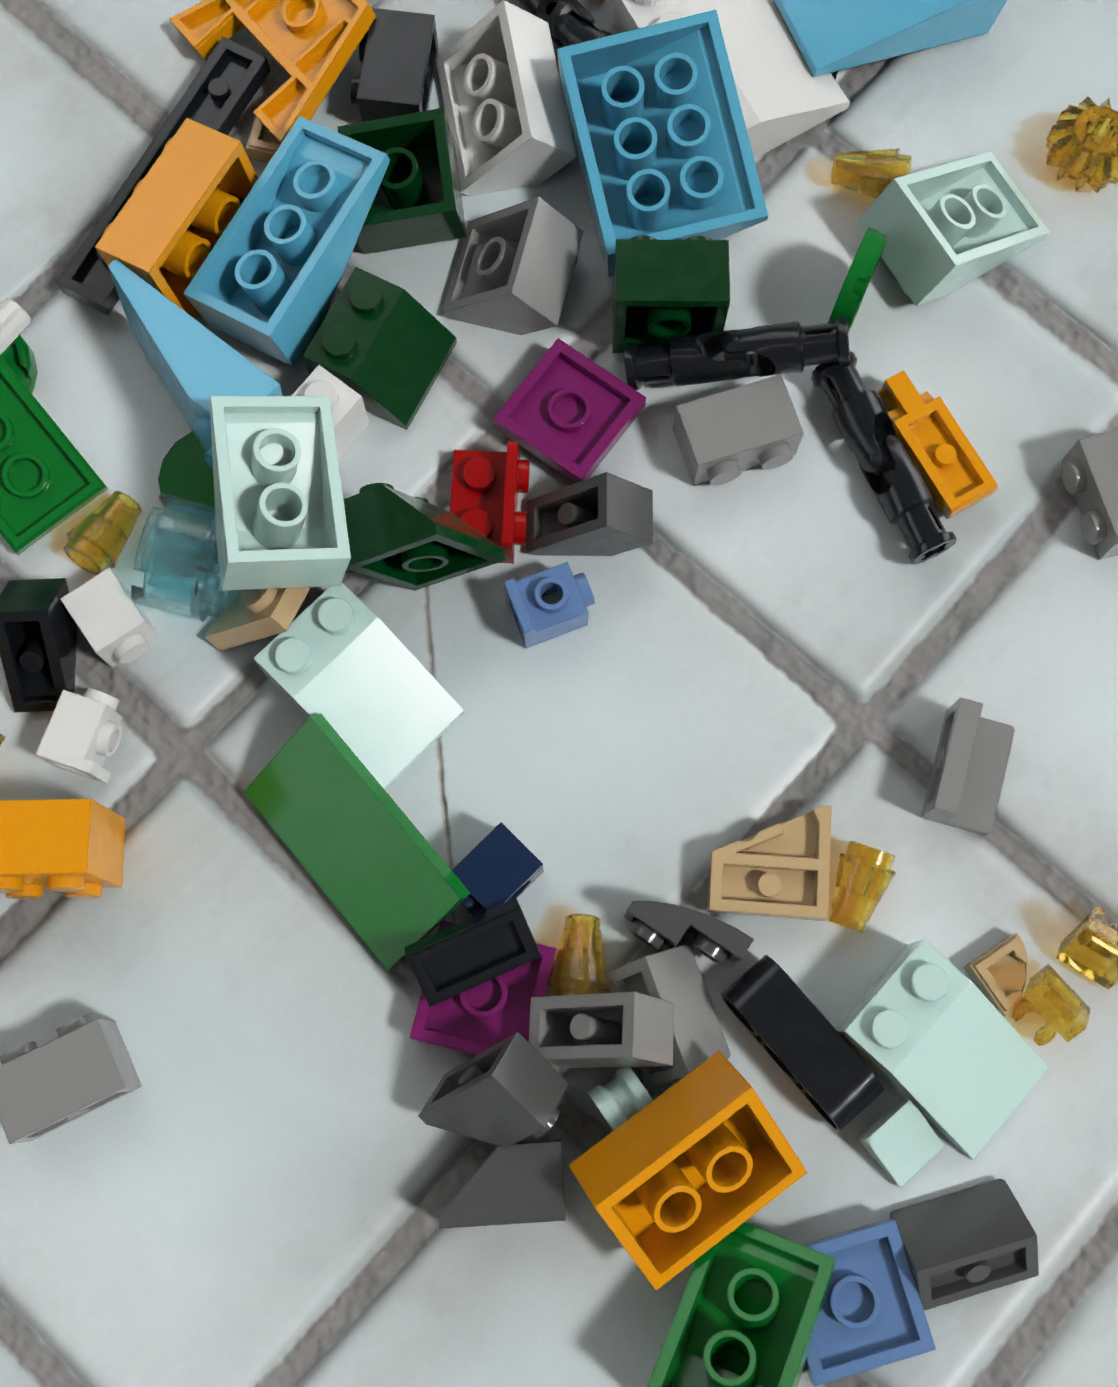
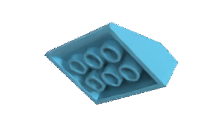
(661, 134)

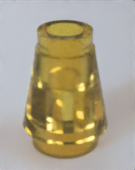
(869, 170)
(103, 534)
(860, 884)
(579, 958)

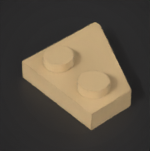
(256, 616)
(775, 871)

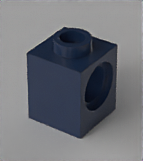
(497, 870)

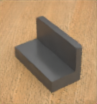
(967, 1243)

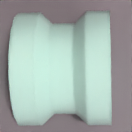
(620, 1097)

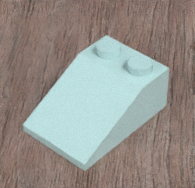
(951, 225)
(277, 493)
(362, 681)
(942, 1046)

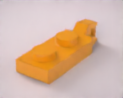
(937, 446)

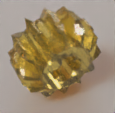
(1085, 144)

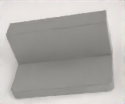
(968, 769)
(675, 978)

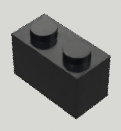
(397, 65)

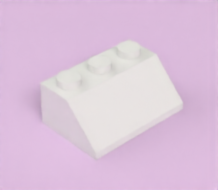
(505, 103)

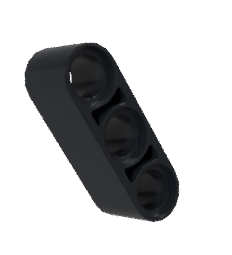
(802, 1042)

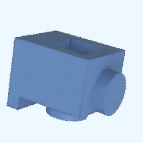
(544, 621)

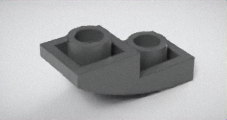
(667, 923)

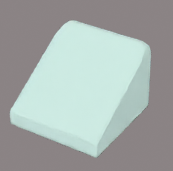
(901, 1141)

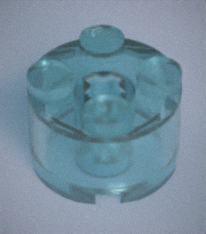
(180, 560)

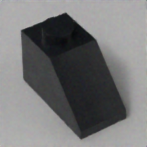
(37, 643)

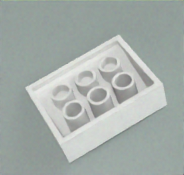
(768, 69)

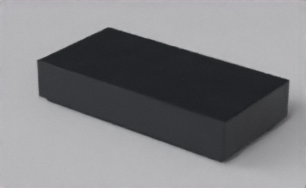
(472, 952)

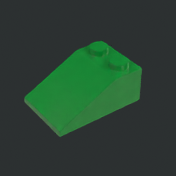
(746, 1314)

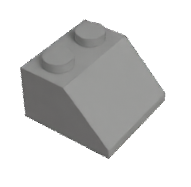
(514, 269)

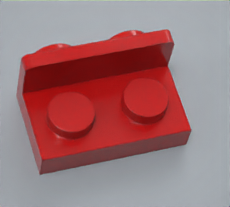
(487, 494)

